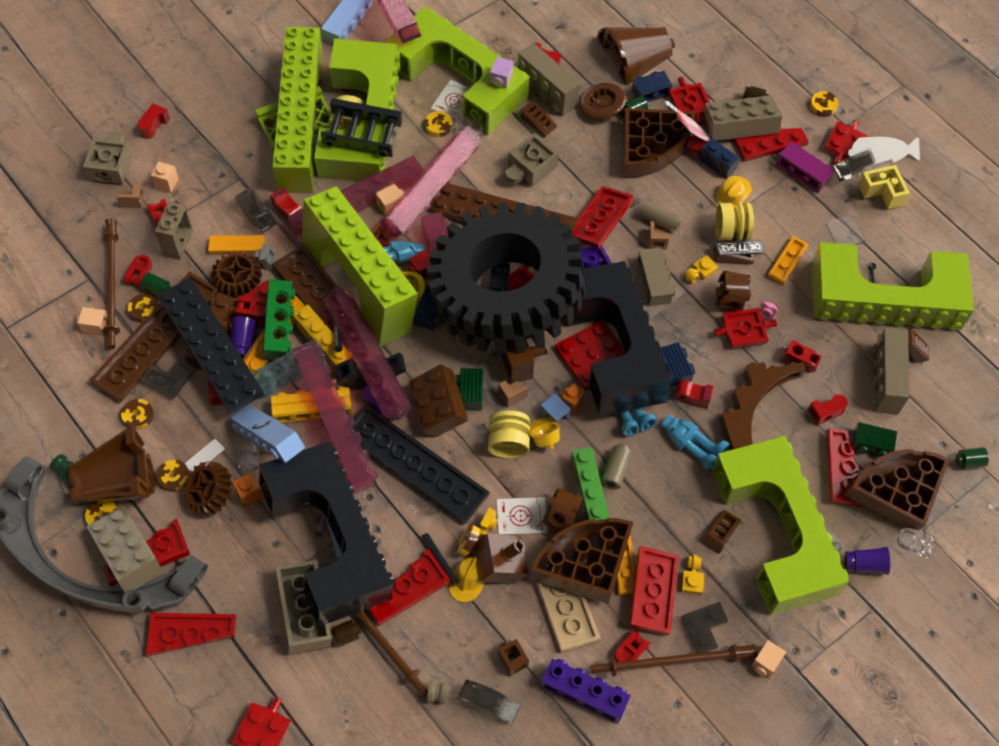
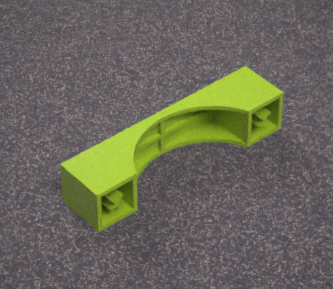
(296, 110)

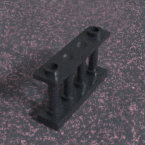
(364, 112)

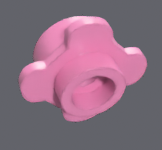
(768, 310)

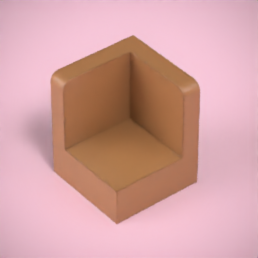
(132, 198)
(657, 237)
(512, 393)

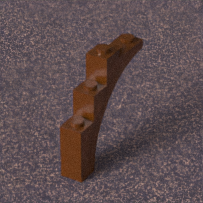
(759, 382)

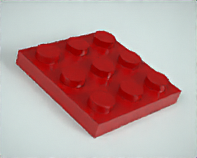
(586, 347)

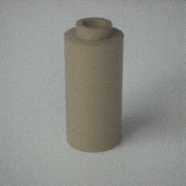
(660, 216)
(616, 466)

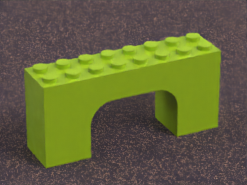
(451, 46)
(373, 70)
(338, 233)
(846, 296)
(774, 474)

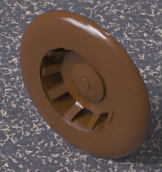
(602, 100)

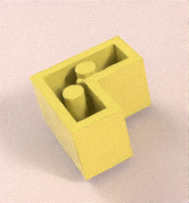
(887, 183)

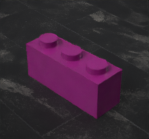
(805, 167)

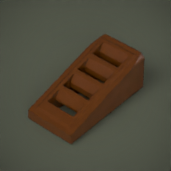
(533, 109)
(733, 258)
(918, 347)
(716, 542)

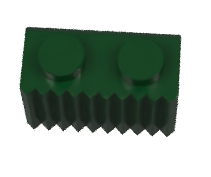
(471, 387)
(873, 439)

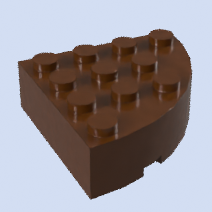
(652, 140)
(900, 486)
(584, 558)

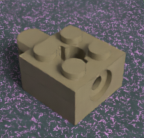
(108, 159)
(524, 161)

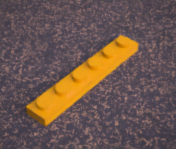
(254, 356)

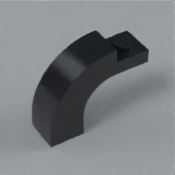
(351, 377)

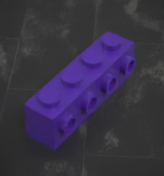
(585, 690)

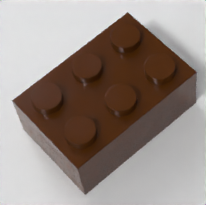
(438, 400)

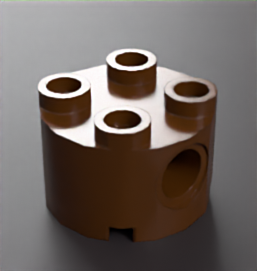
(732, 290)
(562, 510)

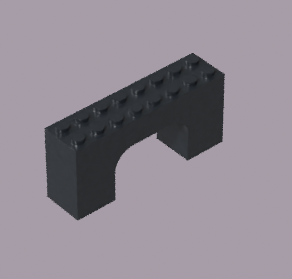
(641, 374)
(319, 482)

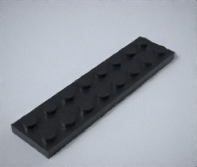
(210, 345)
(419, 465)

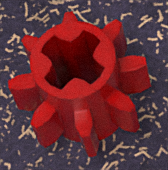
(695, 144)

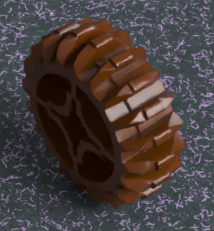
(243, 280)
(207, 488)

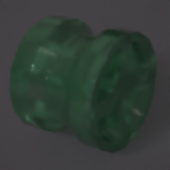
(60, 465)

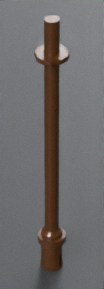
(111, 237)
(733, 653)
(411, 676)

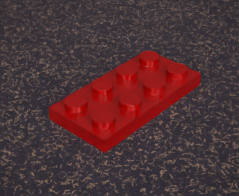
(601, 216)
(654, 590)

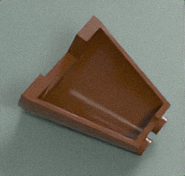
(637, 48)
(113, 471)

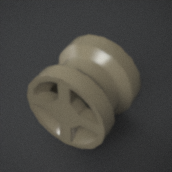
(437, 692)

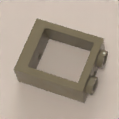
(172, 228)

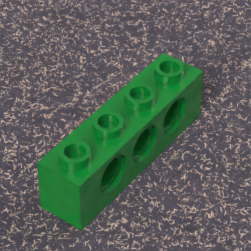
(278, 290)

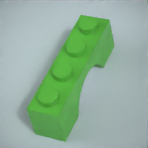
(590, 484)

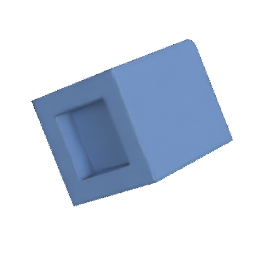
(555, 408)

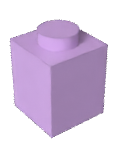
(501, 72)

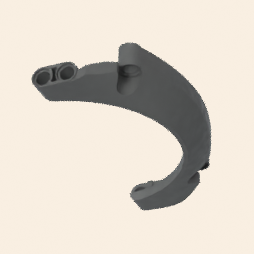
(20, 538)

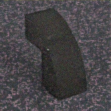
(854, 164)
(257, 214)
(485, 699)

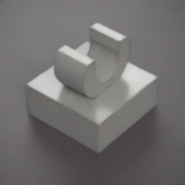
(266, 256)

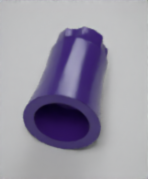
(242, 333)
(868, 561)

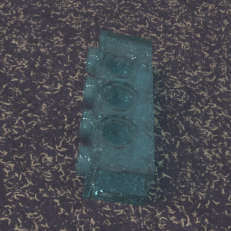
(279, 374)

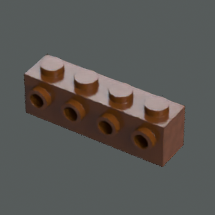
(223, 309)

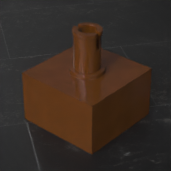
(521, 364)
(501, 558)

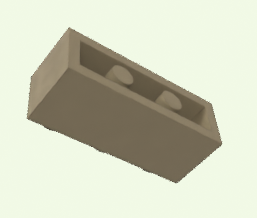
(655, 276)

